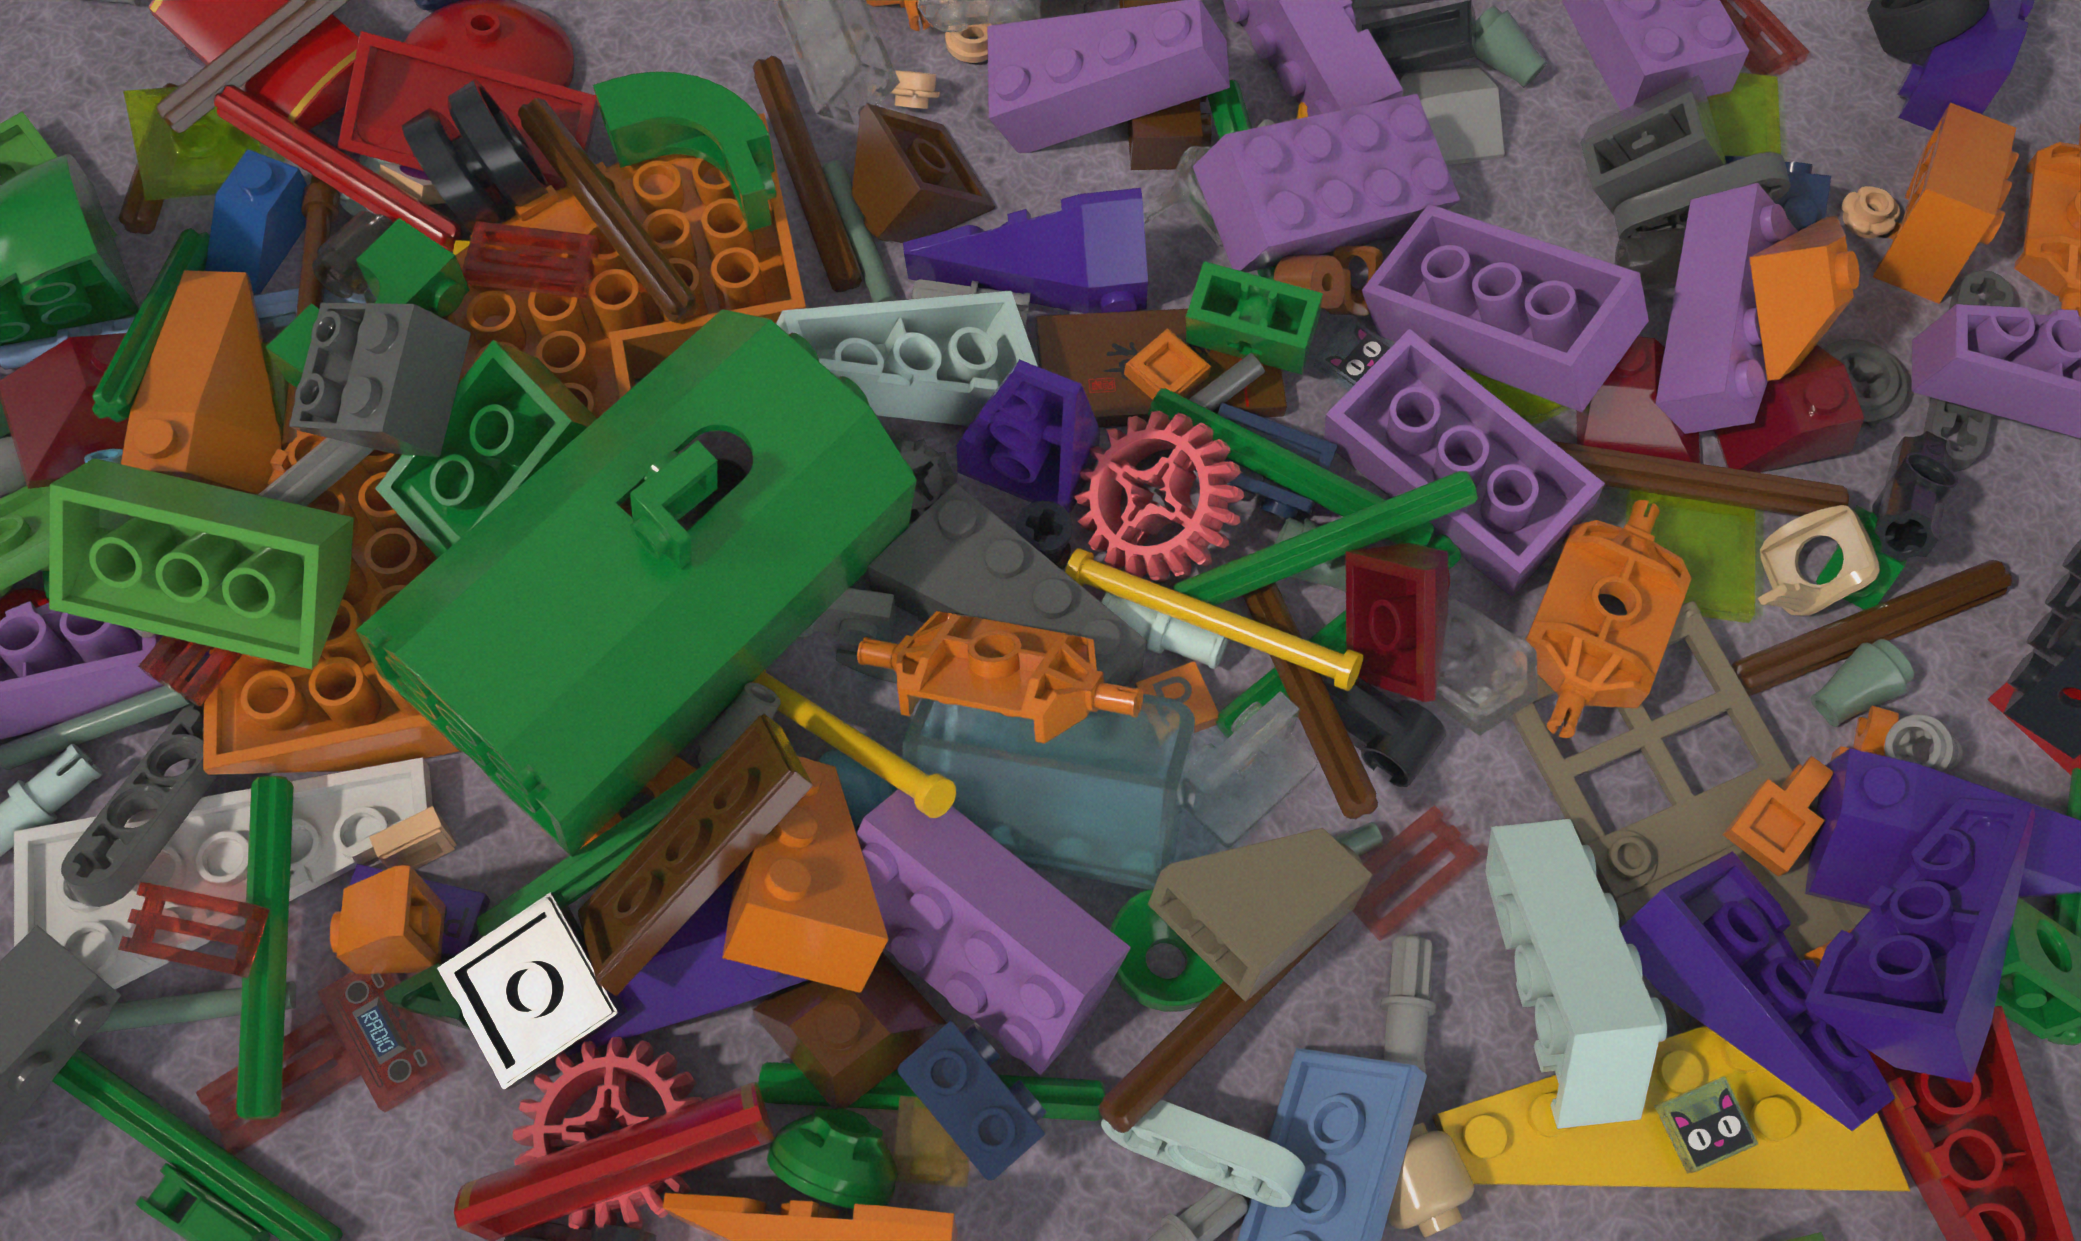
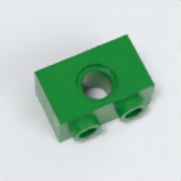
(2041, 974)

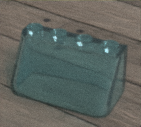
(1081, 805)

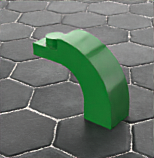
(693, 117)

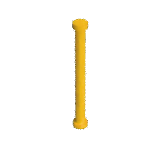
(1339, 666)
(931, 793)

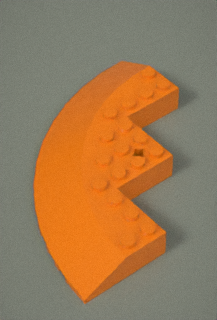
(342, 710)

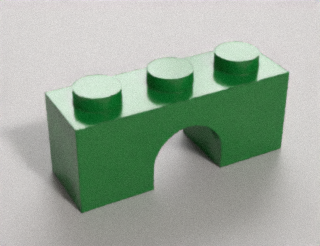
(399, 269)

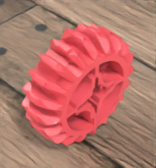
(1175, 477)
(611, 1098)

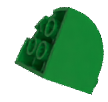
(57, 255)

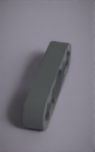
(1669, 205)

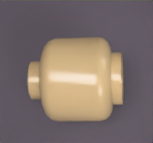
(1430, 1183)

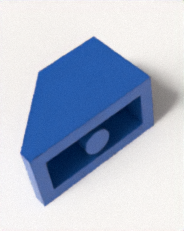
(256, 218)

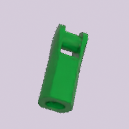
(206, 1219)

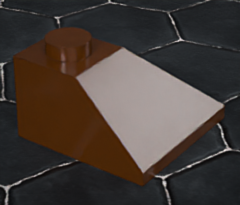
(912, 177)
(849, 1037)

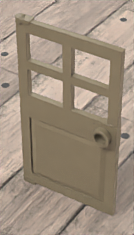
(1688, 835)

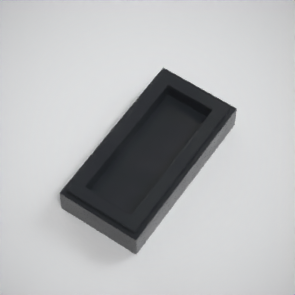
(1427, 37)

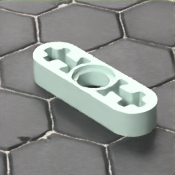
(1214, 1153)

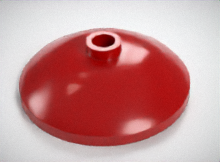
(499, 36)

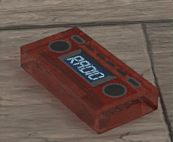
(382, 1038)

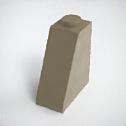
(1260, 903)

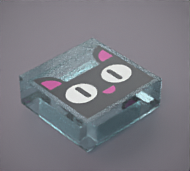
(1350, 354)
(1706, 1125)

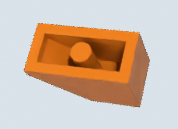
(389, 924)

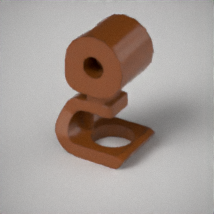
(1331, 277)

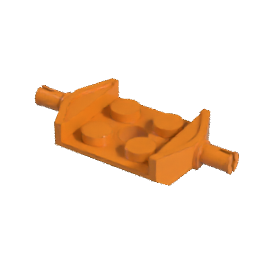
(2054, 223)
(1583, 647)
(1038, 678)

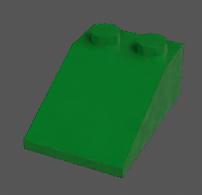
(500, 431)

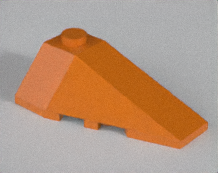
(1801, 292)
(207, 390)
(806, 1221)

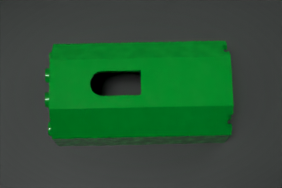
(586, 659)

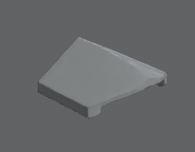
(1461, 110)

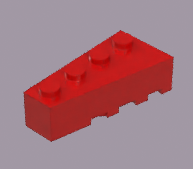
(1977, 1147)

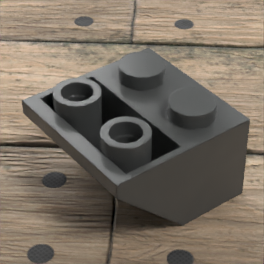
(1652, 144)
(380, 377)

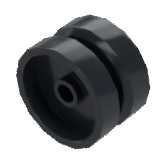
(472, 161)

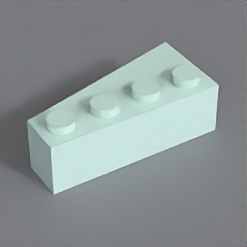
(919, 355)
(1576, 971)

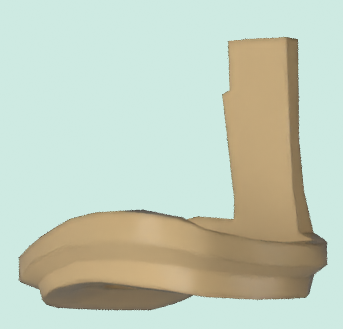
(1781, 556)

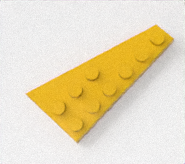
(1799, 1145)

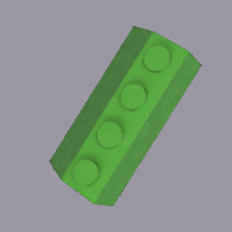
(197, 561)

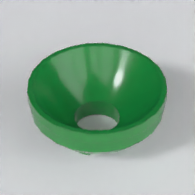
(1142, 929)
(835, 1158)

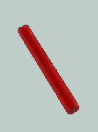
(333, 166)

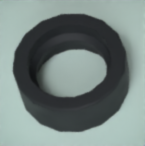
(1922, 24)

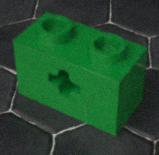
(1253, 315)

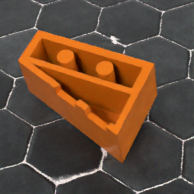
(1950, 202)
(807, 896)

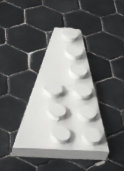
(210, 857)

